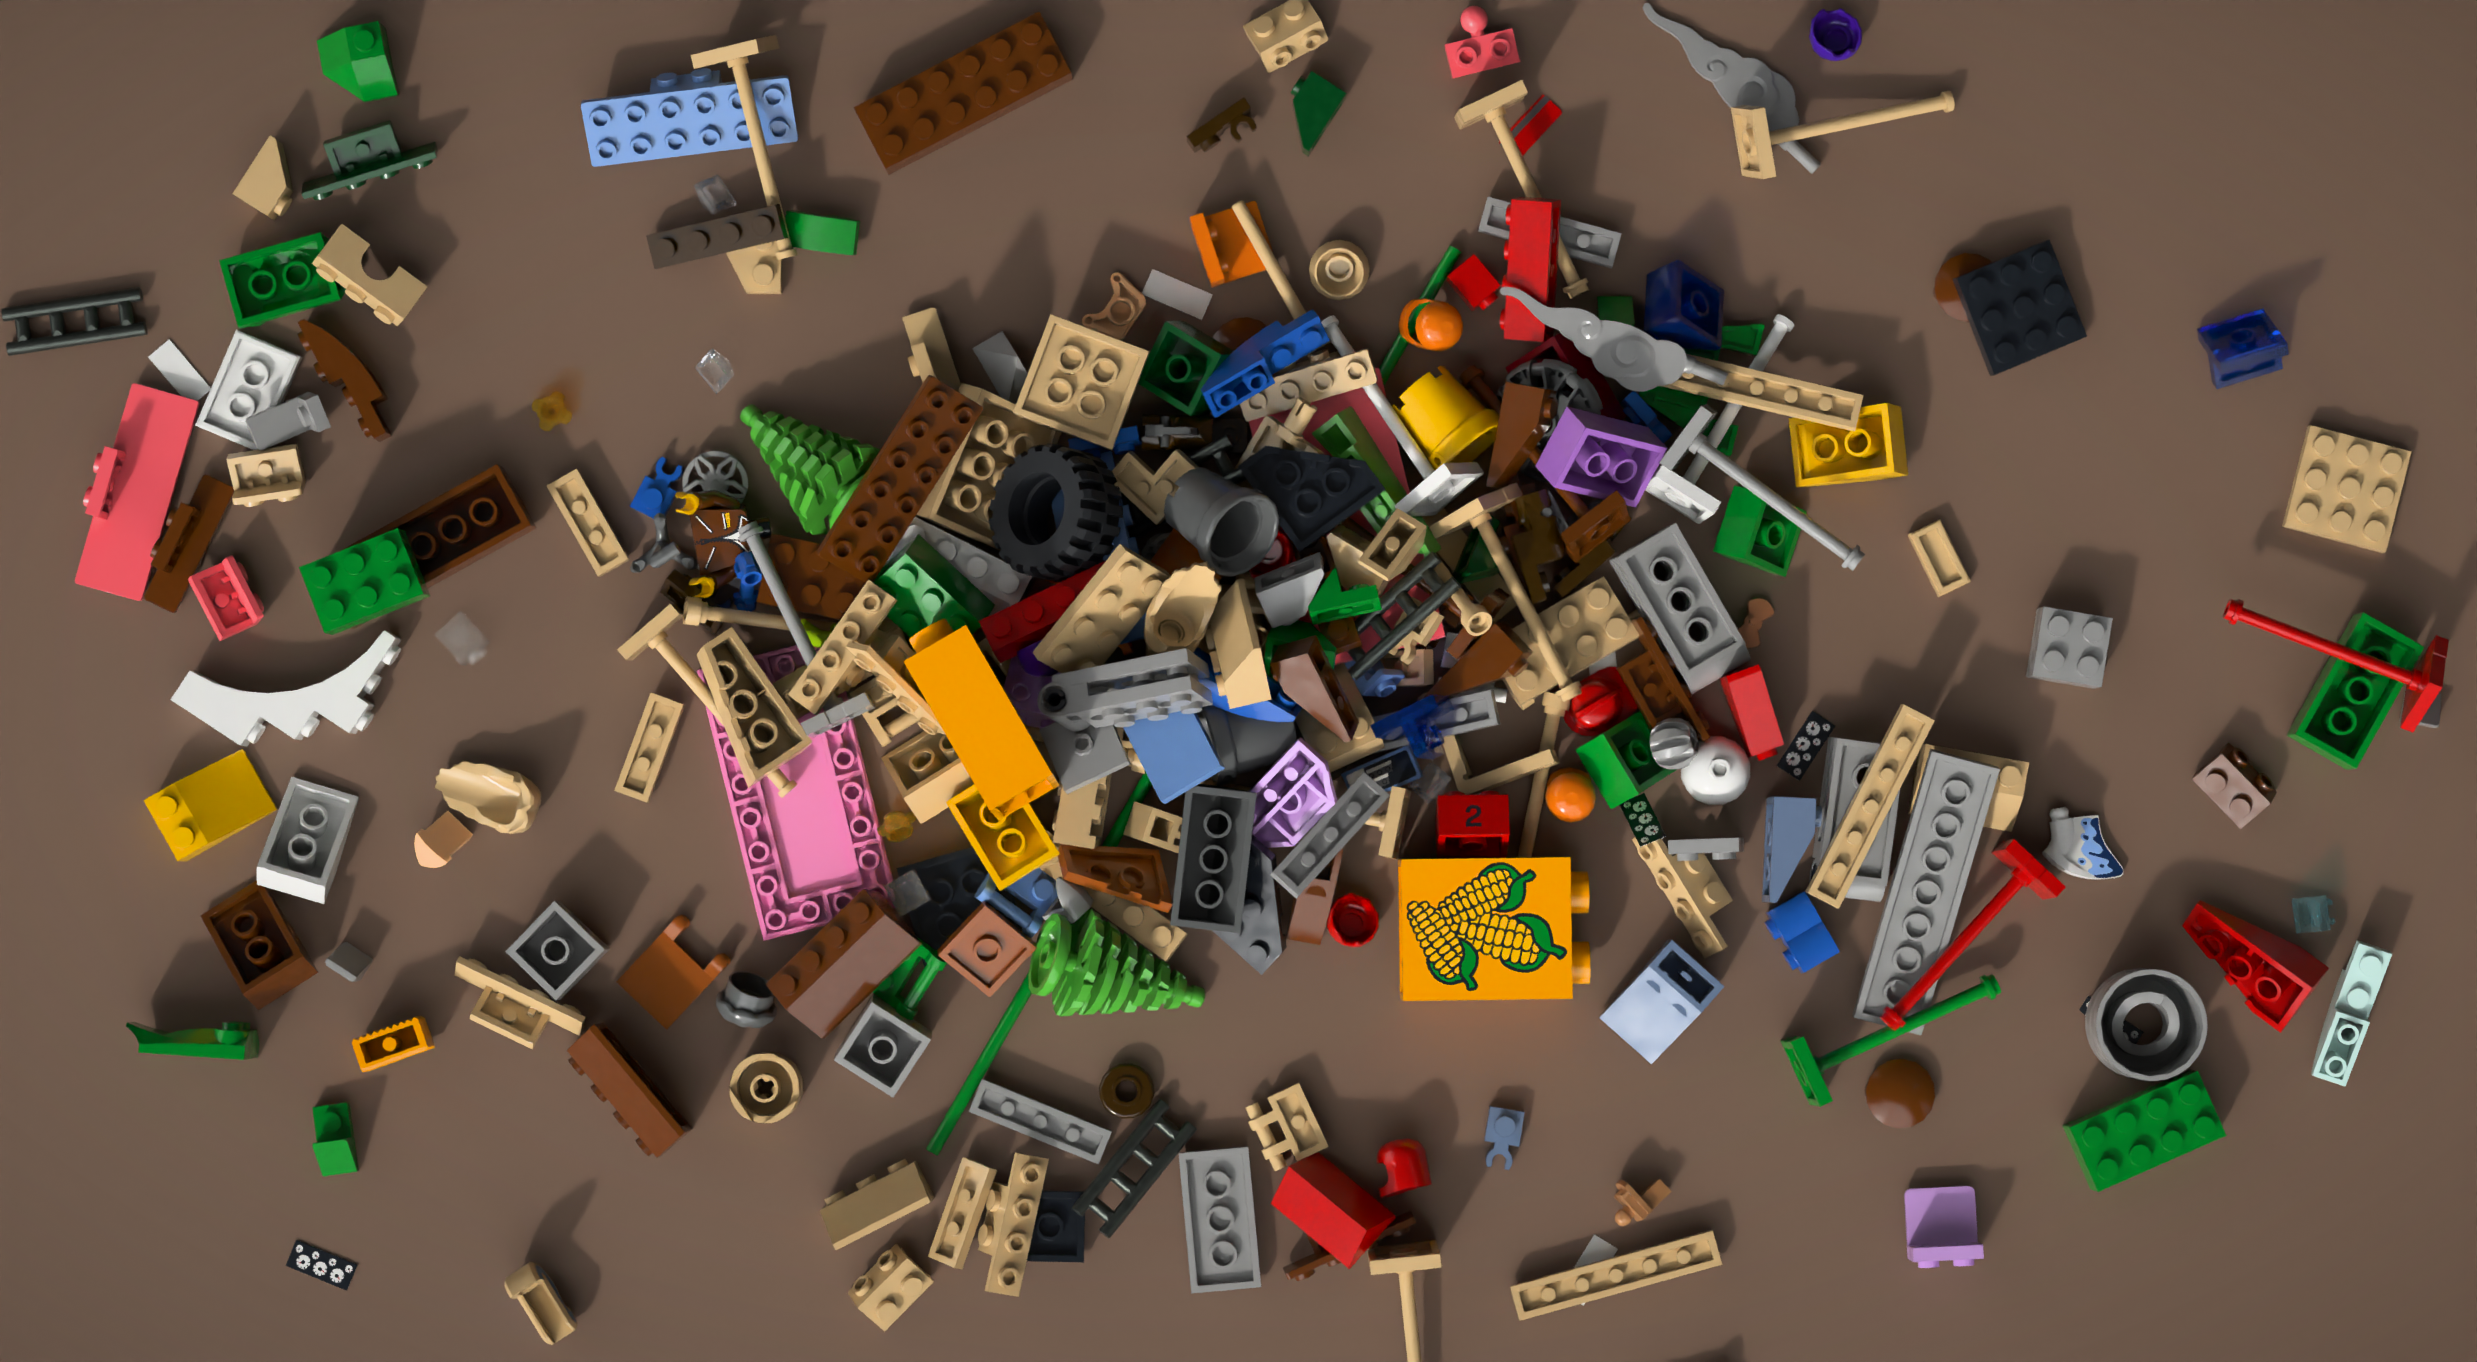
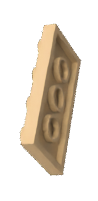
(1102, 613)
(1582, 631)

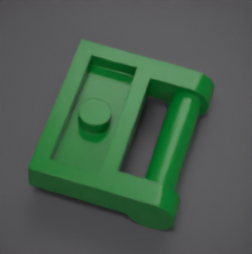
(893, 985)

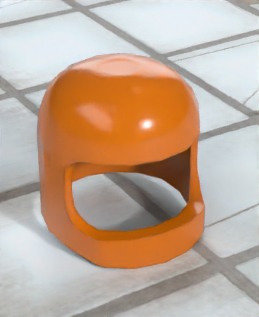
(1436, 326)
(1570, 794)

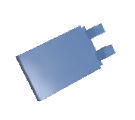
(1174, 753)

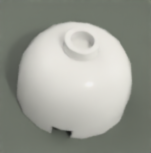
(1717, 772)

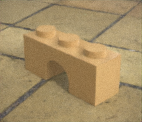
(342, 263)

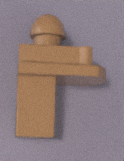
(1637, 1205)

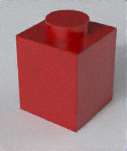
(1474, 284)

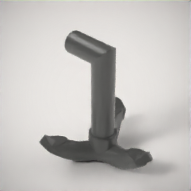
(662, 550)

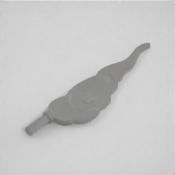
(1741, 82)
(1619, 348)

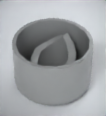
(2182, 1019)

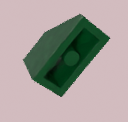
(1314, 108)

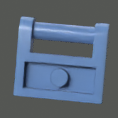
(1034, 890)

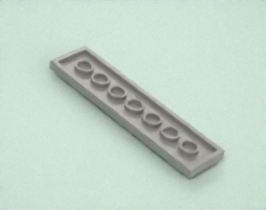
(1927, 882)

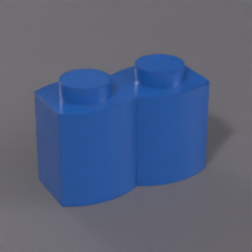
(1801, 932)

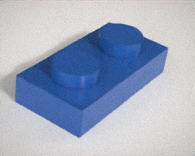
(1125, 442)

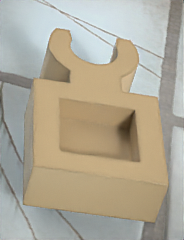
(1421, 634)

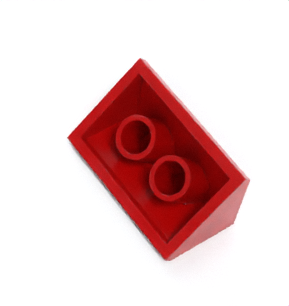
(1331, 1208)

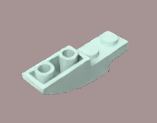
(2349, 1013)

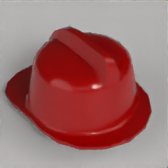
(1601, 704)

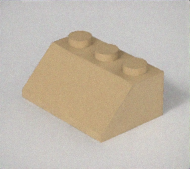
(1237, 650)
(927, 773)
(2007, 791)
(875, 1203)

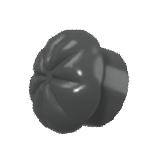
(747, 1000)

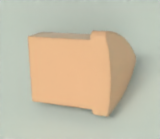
(440, 841)

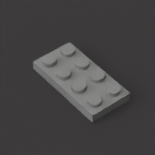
(1219, 1219)

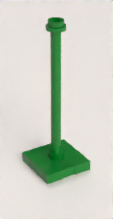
(1811, 1068)

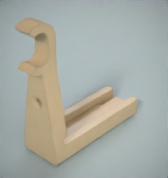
(1494, 778)

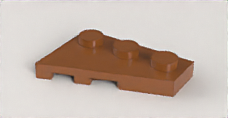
(1118, 871)

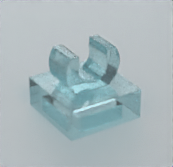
(2312, 914)

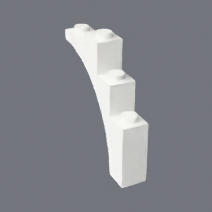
(294, 712)

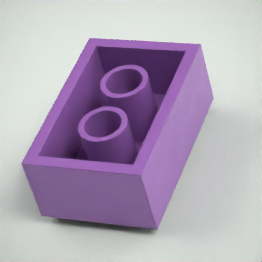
(1621, 462)

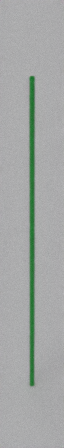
(1144, 785)

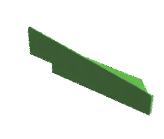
(1347, 438)

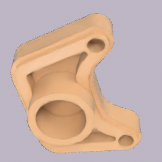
(1121, 310)

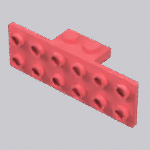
(134, 491)

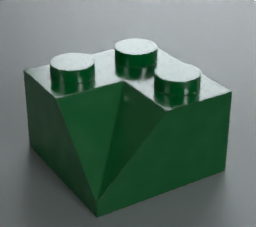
(1181, 365)

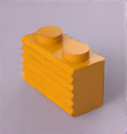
(392, 1043)

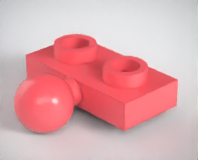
(1481, 50)

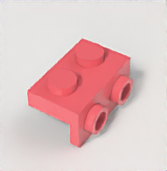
(227, 598)

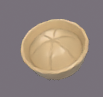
(1339, 270)

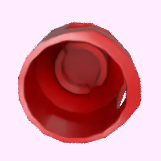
(1405, 1166)

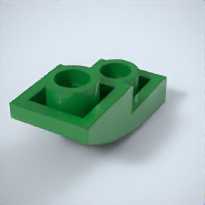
(822, 233)

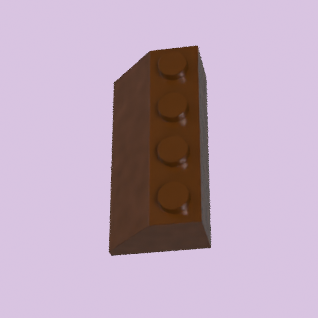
(844, 963)
(628, 1089)

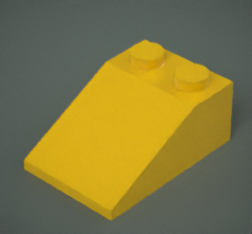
(1841, 456)
(210, 805)
(1006, 846)

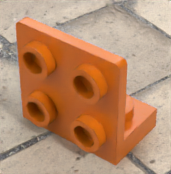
(1225, 245)

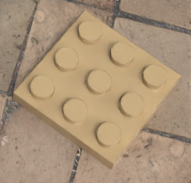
(1081, 382)
(2346, 489)

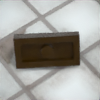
(1208, 134)
(677, 588)

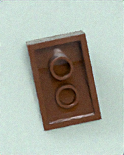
(258, 945)

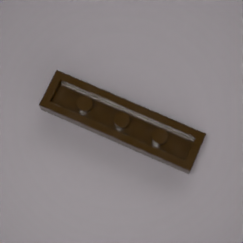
(717, 236)

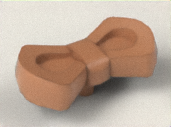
(1757, 612)

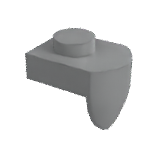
(1071, 901)

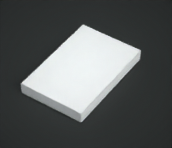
(248, 382)

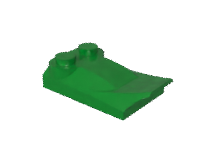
(278, 281)
(231, 1041)

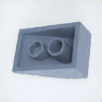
(1788, 831)

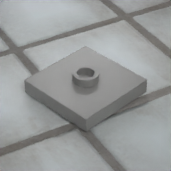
(1084, 754)

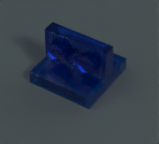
(2242, 348)
(1416, 725)

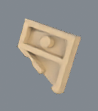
(758, 268)

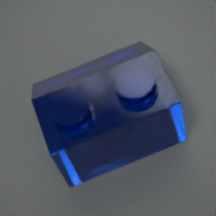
(1683, 307)

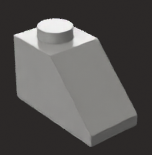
(1289, 589)

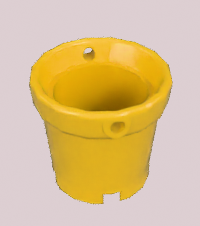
(1446, 419)

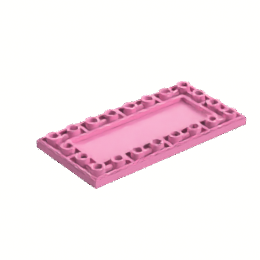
(819, 840)

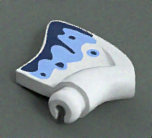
(2079, 847)

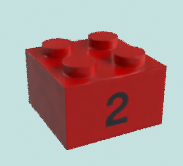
(1472, 825)

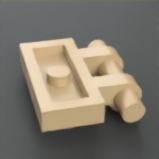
(1296, 1121)

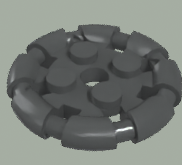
(1555, 377)

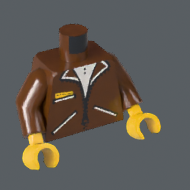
(715, 528)

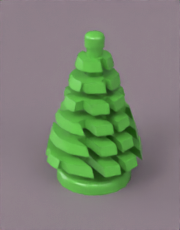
(812, 468)
(1100, 969)

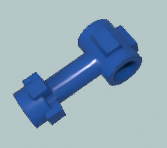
(750, 575)

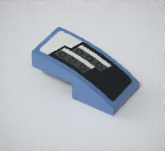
(1388, 770)

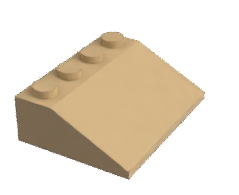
(968, 483)

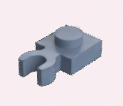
(1503, 1129)

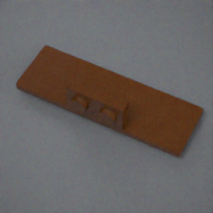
(899, 480)

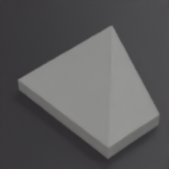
(1002, 366)

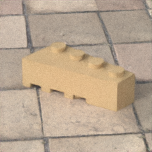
(750, 707)
(1082, 814)

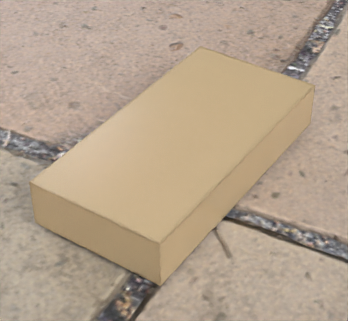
(1939, 558)

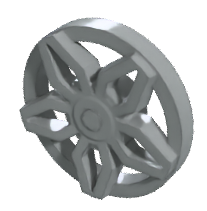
(716, 478)

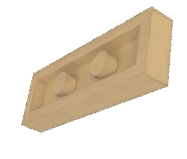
(588, 522)
(649, 747)
(962, 1213)

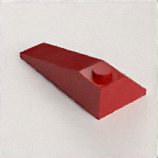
(2263, 966)

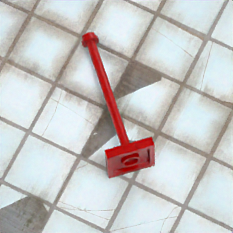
(2421, 683)
(2026, 873)

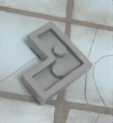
(1719, 847)

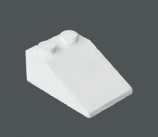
(306, 840)

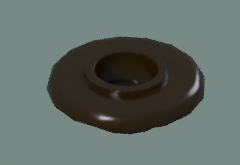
(1130, 1108)

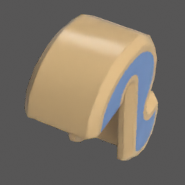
(541, 1302)

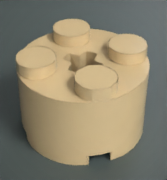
(786, 1089)

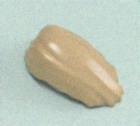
(1182, 609)
(490, 795)

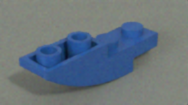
(1257, 359)
(1278, 709)

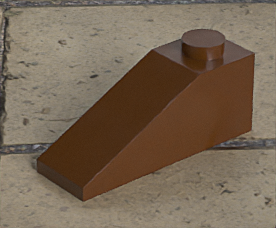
(1521, 424)
(1490, 659)
(1313, 685)

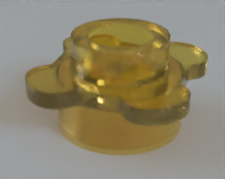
(542, 407)
(897, 826)

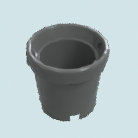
(1223, 521)
(1244, 741)

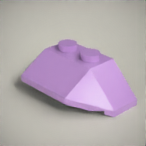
(1292, 796)

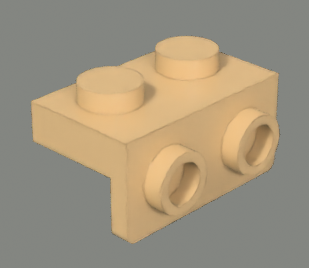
(1286, 33)
(266, 475)
(889, 1287)

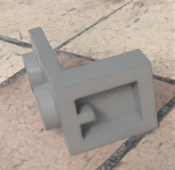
(287, 420)

